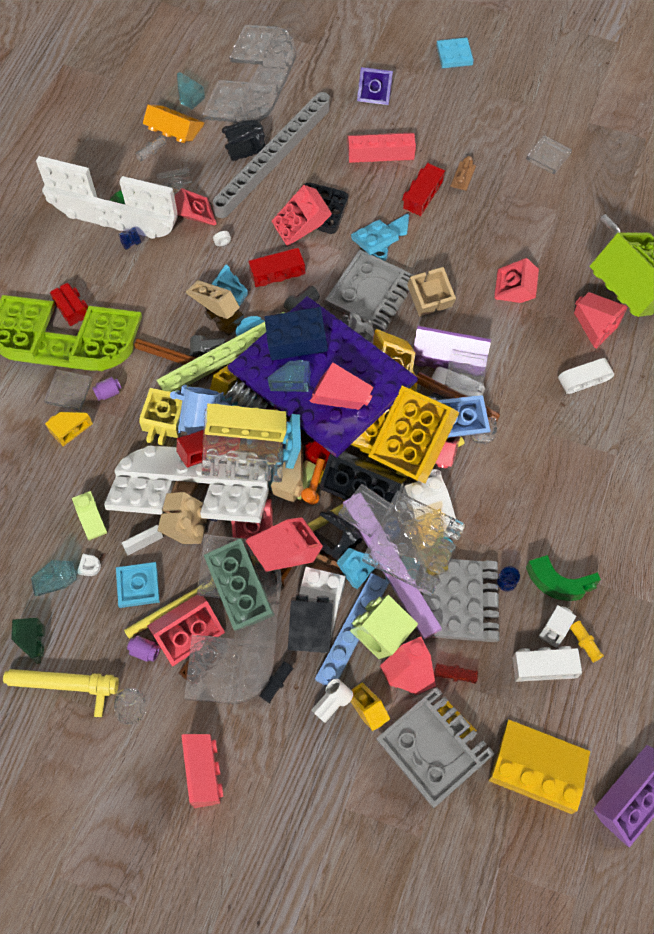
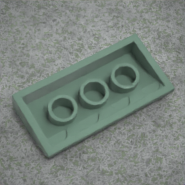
(239, 585)

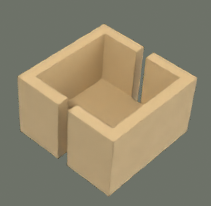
(432, 294)
(187, 524)

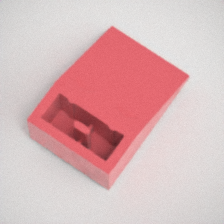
(301, 215)
(285, 545)

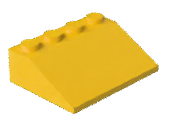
(413, 434)
(541, 767)

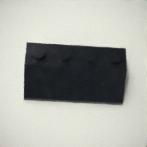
(348, 472)

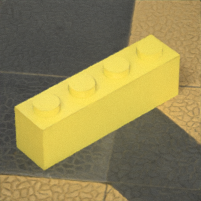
(245, 422)

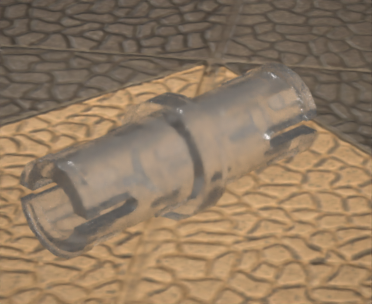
(151, 148)

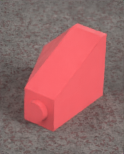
(598, 317)
(341, 389)
(410, 668)

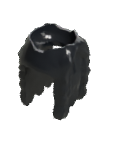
(244, 139)
(349, 539)

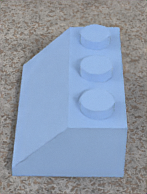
(471, 418)

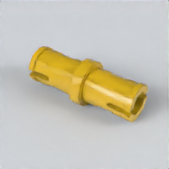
(586, 641)

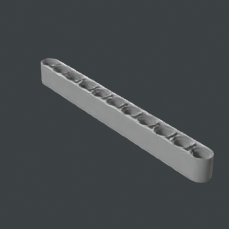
(271, 155)

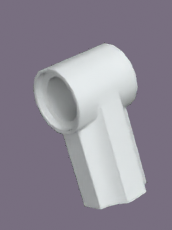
(336, 695)

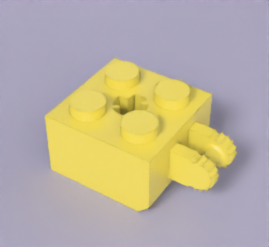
(160, 416)

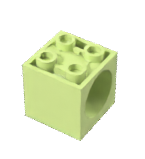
(383, 626)

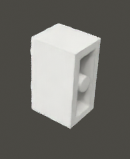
(557, 626)

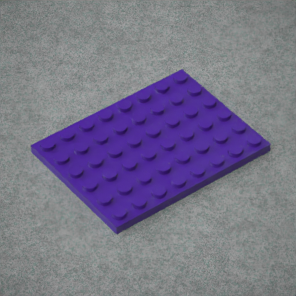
(328, 425)

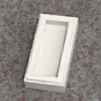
(142, 540)

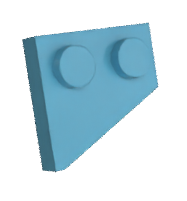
(230, 282)
(354, 568)

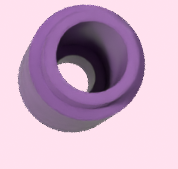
(106, 388)
(143, 649)

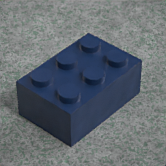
(295, 333)

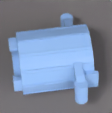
(193, 406)

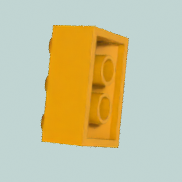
(172, 123)

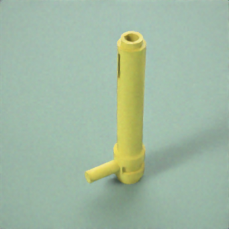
(94, 683)

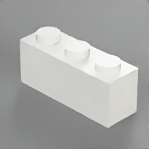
(546, 664)

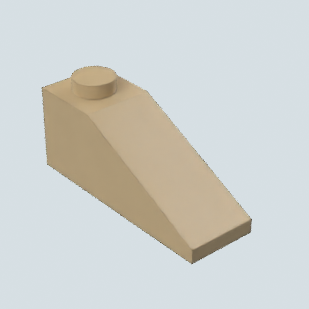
(214, 298)
(292, 481)

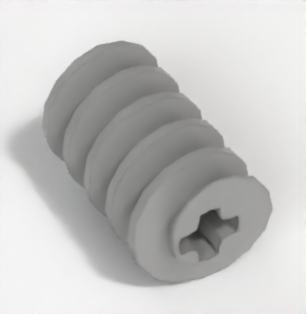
(244, 398)

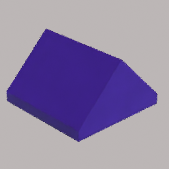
(375, 86)

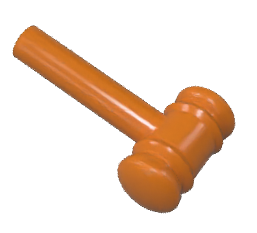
(310, 494)

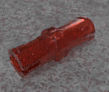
(456, 673)

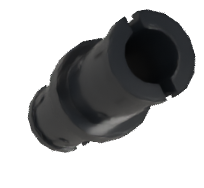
(276, 682)

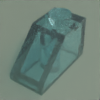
(189, 91)
(291, 377)
(53, 577)

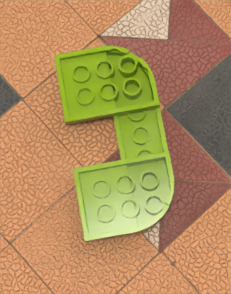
(101, 343)

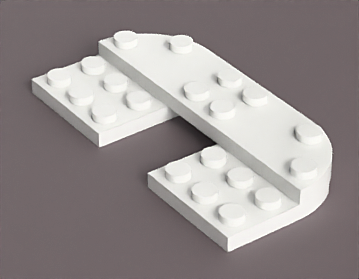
(146, 207)
(151, 472)

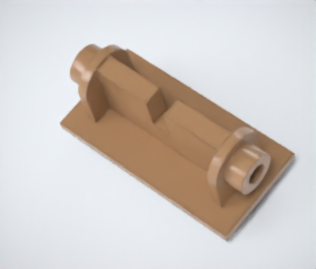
(463, 174)
(326, 563)

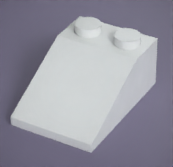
(432, 494)
(324, 583)

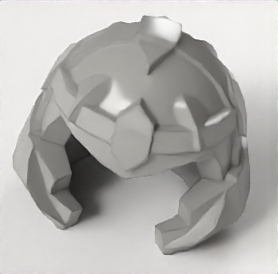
(359, 324)

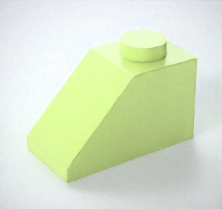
(89, 515)

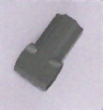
(293, 300)
(200, 345)

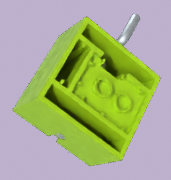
(628, 268)

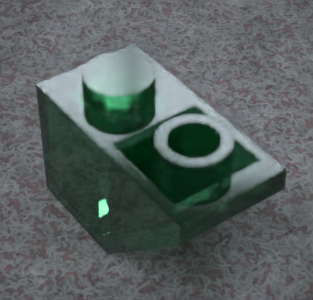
(28, 637)

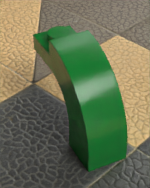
(557, 586)

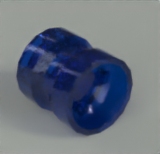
(126, 238)
(508, 574)

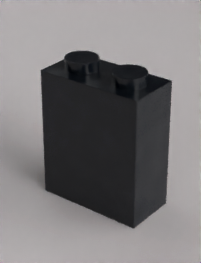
(310, 624)

